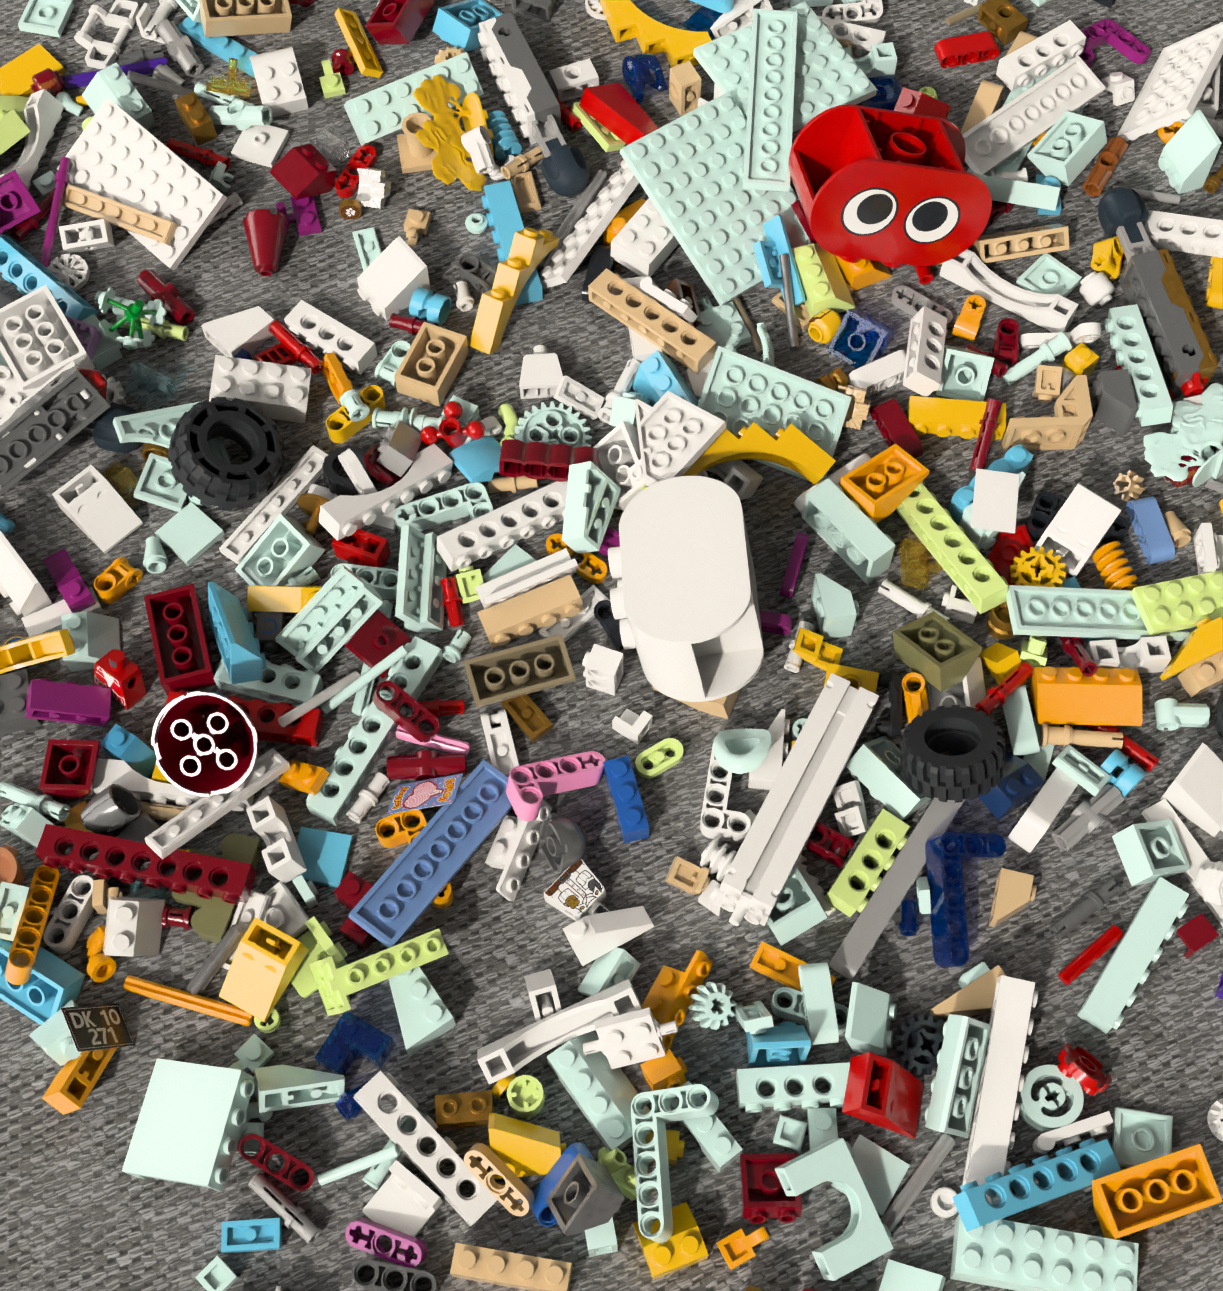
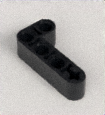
(1044, 516)

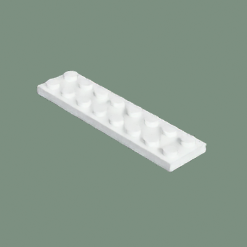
(1030, 115)
(589, 228)

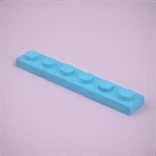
(220, 46)

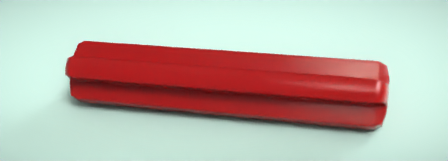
(1090, 954)

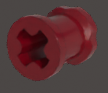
(177, 917)

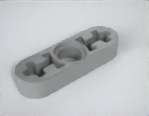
(918, 299)

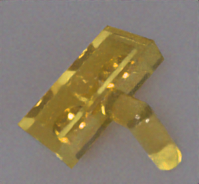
(232, 85)
(915, 565)

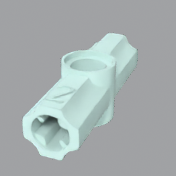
(240, 115)

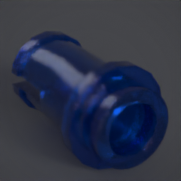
(909, 913)

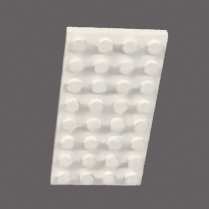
(135, 168)

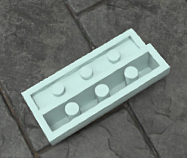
(419, 582)
(329, 619)

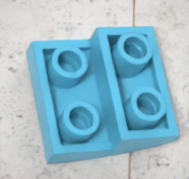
(477, 459)

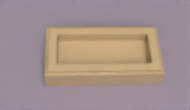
(525, 192)

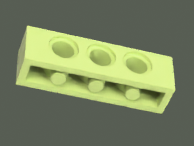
(841, 893)

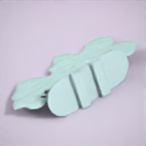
(1198, 428)

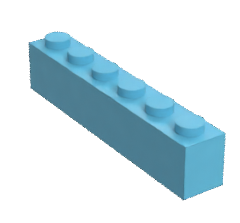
(506, 221)

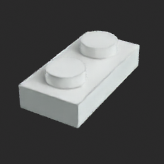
(579, 397)

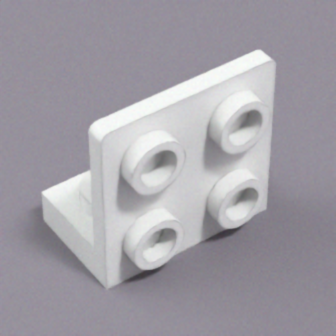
(1208, 549)
(403, 1202)

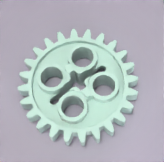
(567, 426)

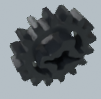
(912, 1049)

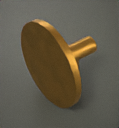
(310, 505)

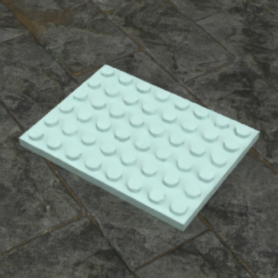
(696, 184)

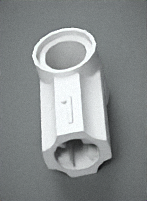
(477, 144)

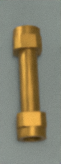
(1214, 181)

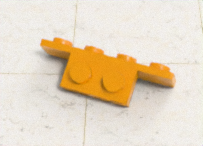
(672, 991)

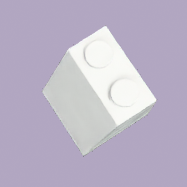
(393, 279)
(1199, 791)

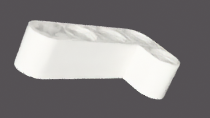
(718, 810)
(1043, 810)

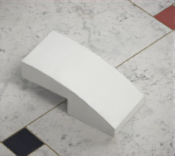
(851, 809)

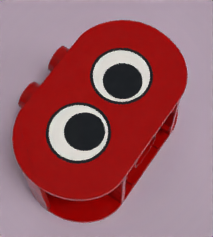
(887, 186)

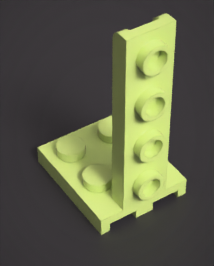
(337, 983)

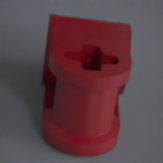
(1006, 345)
(828, 845)

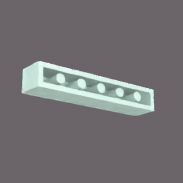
(1133, 955)

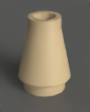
(1178, 531)

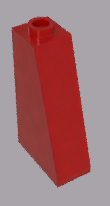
(617, 111)

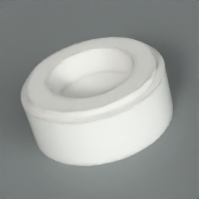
(943, 1203)

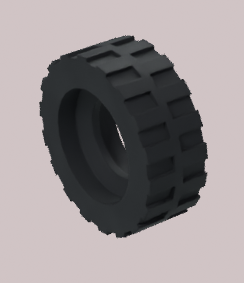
(331, 465)

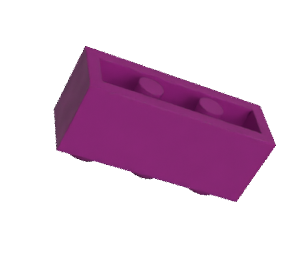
(68, 702)

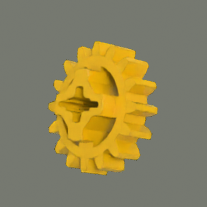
(1025, 568)

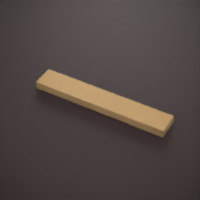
(119, 214)

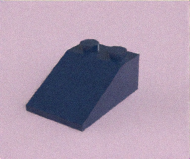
(1015, 787)

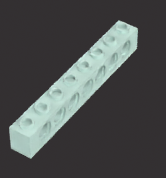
(333, 808)

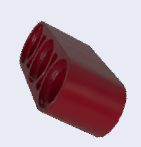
(896, 427)
(402, 699)
(289, 1165)

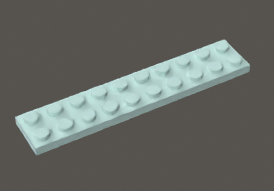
(770, 100)

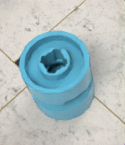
(434, 307)
(1128, 778)

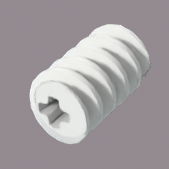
(717, 858)

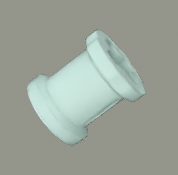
(354, 405)

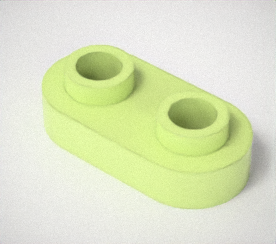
(656, 756)

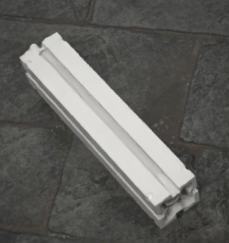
(795, 802)

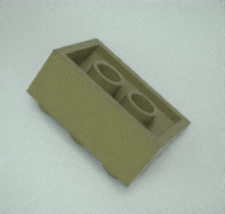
(936, 650)

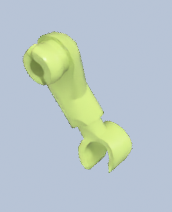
(510, 419)

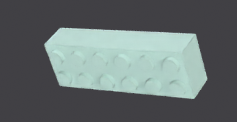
(383, 109)
(1042, 1259)

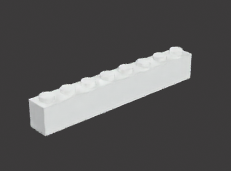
(1000, 1080)

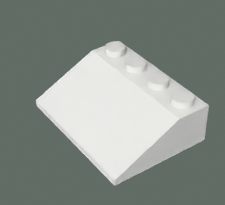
(38, 339)

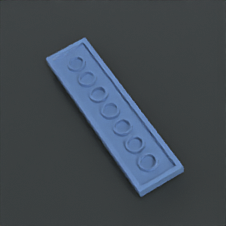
(434, 856)

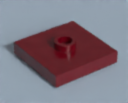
(376, 640)

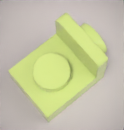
(467, 581)

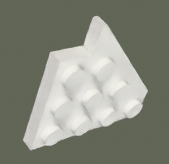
(673, 436)

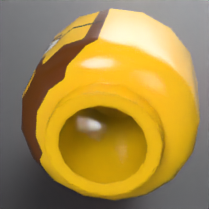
(824, 326)

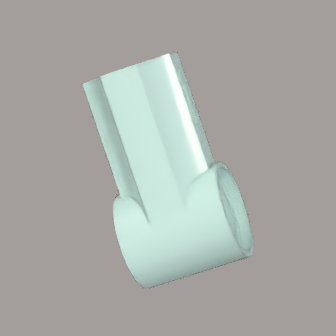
(1175, 715)

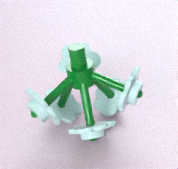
(130, 314)

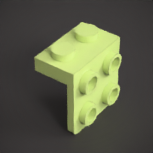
(319, 947)

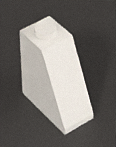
(239, 331)

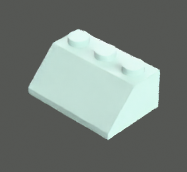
(114, 84)
(1069, 147)
(880, 769)

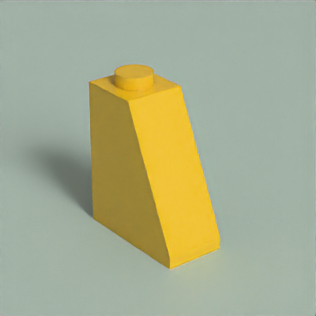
(524, 1146)

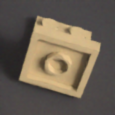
(1058, 432)

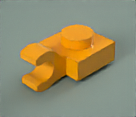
(738, 1248)

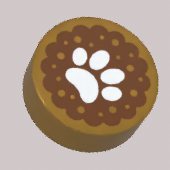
(350, 209)

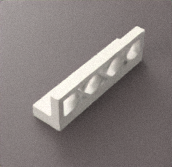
(526, 578)

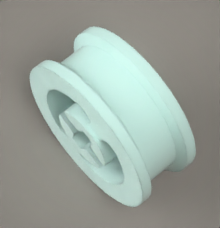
(1034, 1110)

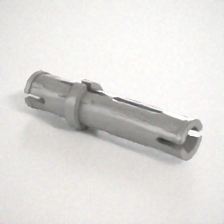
(308, 1231)

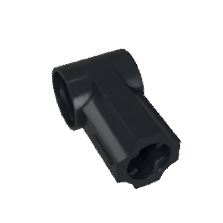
(610, 625)

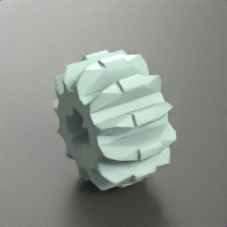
(721, 1005)

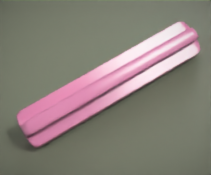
(439, 742)

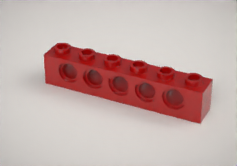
(306, 732)

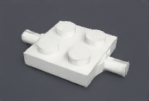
(630, 1038)

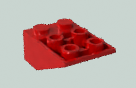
(883, 1094)

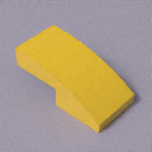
(816, 651)

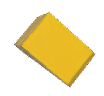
(1000, 661)

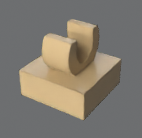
(101, 895)

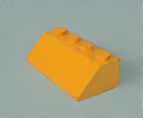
(1071, 698)
(1154, 1192)

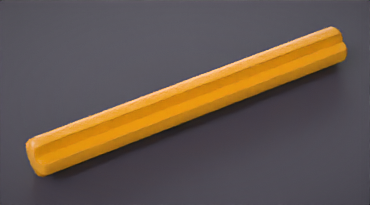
(187, 1000)

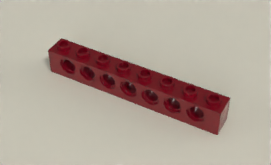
(58, 839)

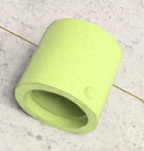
(525, 1096)

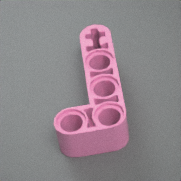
(532, 781)

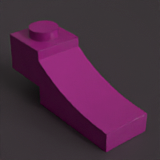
(69, 581)

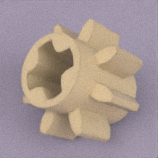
(1128, 486)

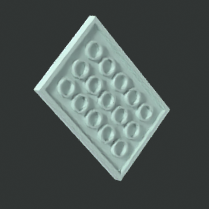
(752, 391)

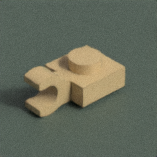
(415, 224)

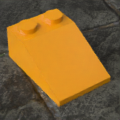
(883, 482)

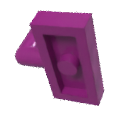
(304, 215)

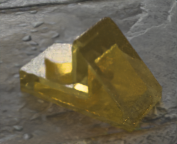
(123, 482)

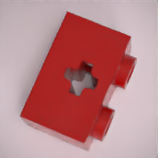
(362, 549)

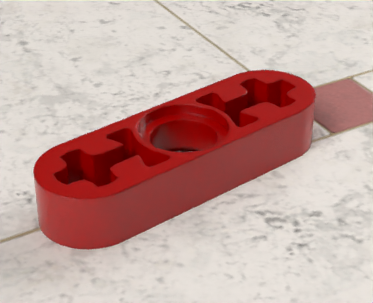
(354, 163)

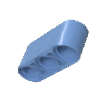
(1151, 529)

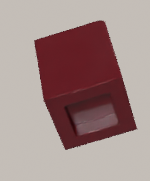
(1197, 934)

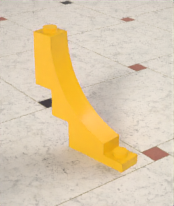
(653, 37)

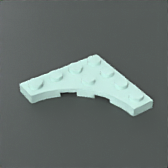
(157, 428)

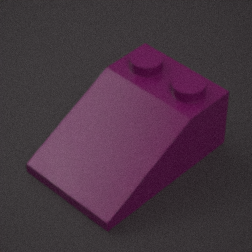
(15, 201)

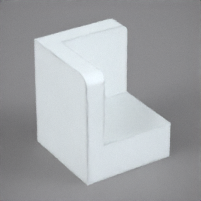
(632, 725)

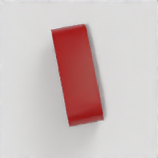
(966, 48)

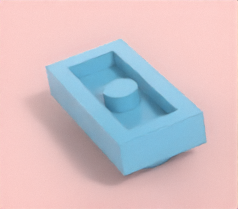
(251, 1235)

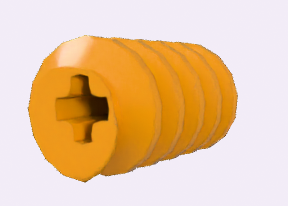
(1113, 568)

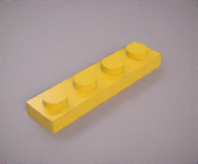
(358, 43)

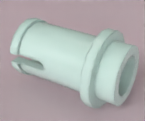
(455, 648)

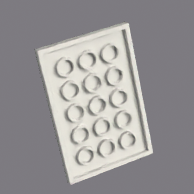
(1175, 83)

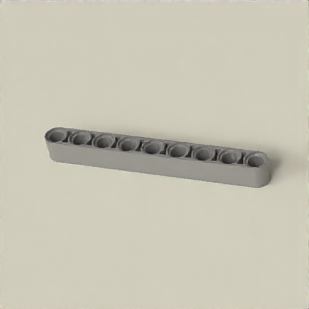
(892, 889)

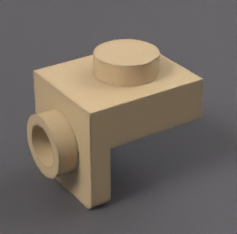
(688, 876)

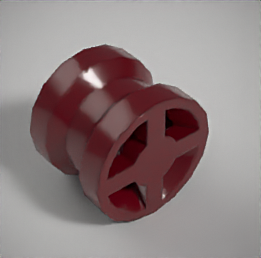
(342, 62)

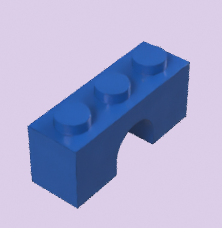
(626, 798)

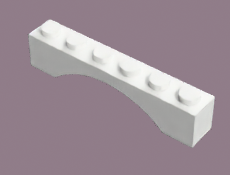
(41, 117)
(1045, 310)
(349, 513)
(119, 772)
(519, 1048)

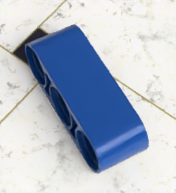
(541, 1193)

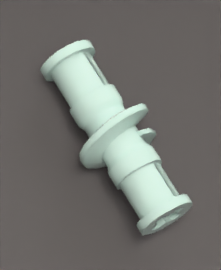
(417, 422)

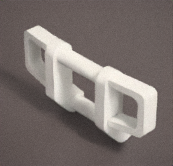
(109, 19)

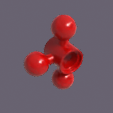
(453, 411)

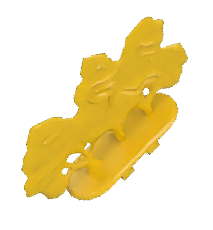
(445, 132)

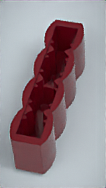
(541, 460)

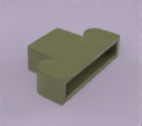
(214, 915)

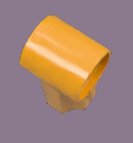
(915, 701)

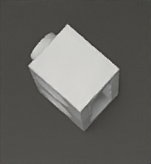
(603, 669)

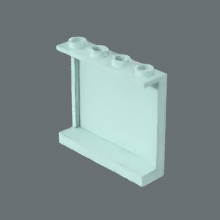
(189, 1124)

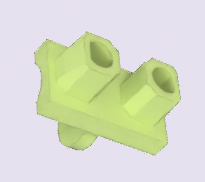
(1034, 651)
(620, 1171)

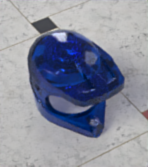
(637, 74)

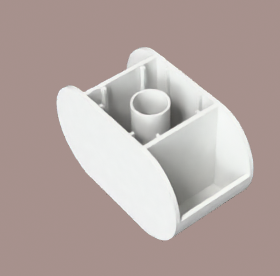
(688, 589)

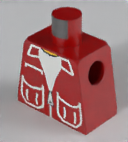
(121, 676)

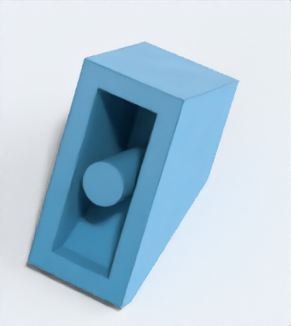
(125, 746)

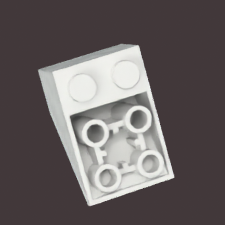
(97, 509)
(1078, 528)

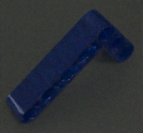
(952, 887)

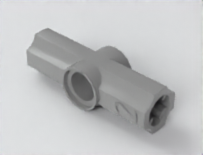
(180, 48)
(1087, 817)

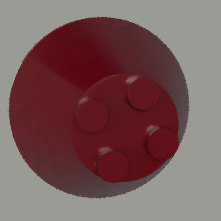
(205, 743)

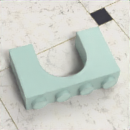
(865, 1235)

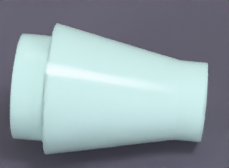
(154, 557)

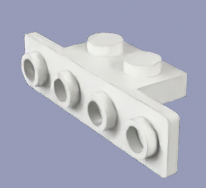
(514, 850)

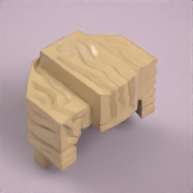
(858, 406)

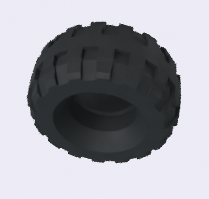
(213, 479)

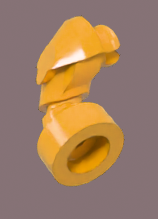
(99, 966)

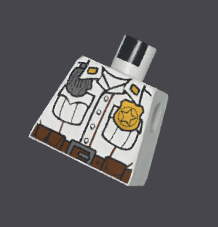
(577, 892)

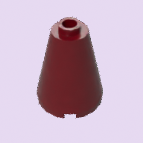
(265, 239)

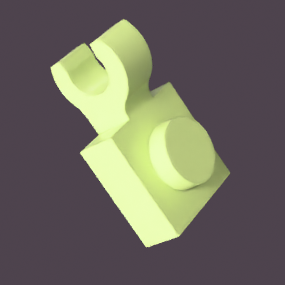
(331, 83)

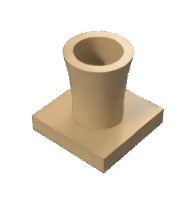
(412, 152)

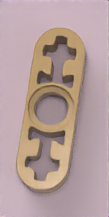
(479, 1170)

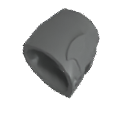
(104, 815)

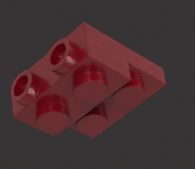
(762, 1190)

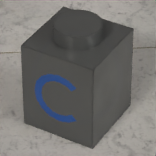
(268, 627)

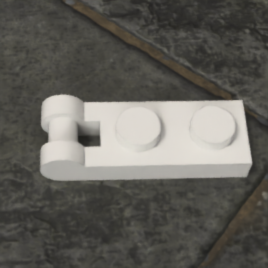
(668, 300)
(499, 742)
(1071, 1133)

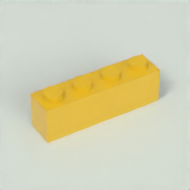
(950, 417)

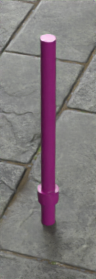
(61, 181)

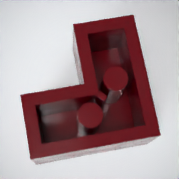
(349, 894)

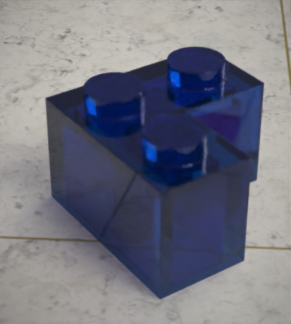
(353, 1038)

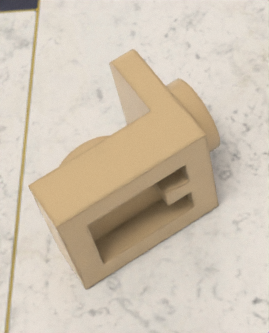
(1047, 383)

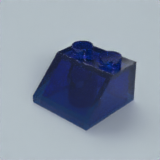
(860, 339)

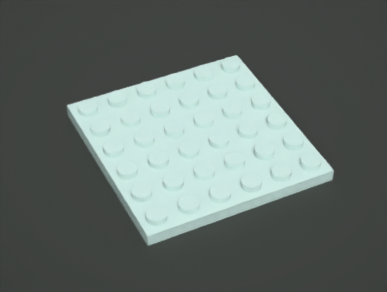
(823, 68)

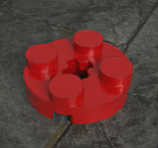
(1084, 1069)

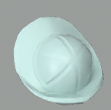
(742, 749)

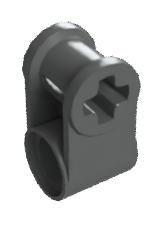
(480, 275)

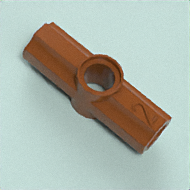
(1105, 166)

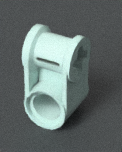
(389, 365)

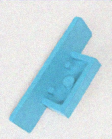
(769, 262)

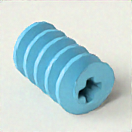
(504, 139)

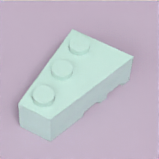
(588, 507)
(419, 1010)

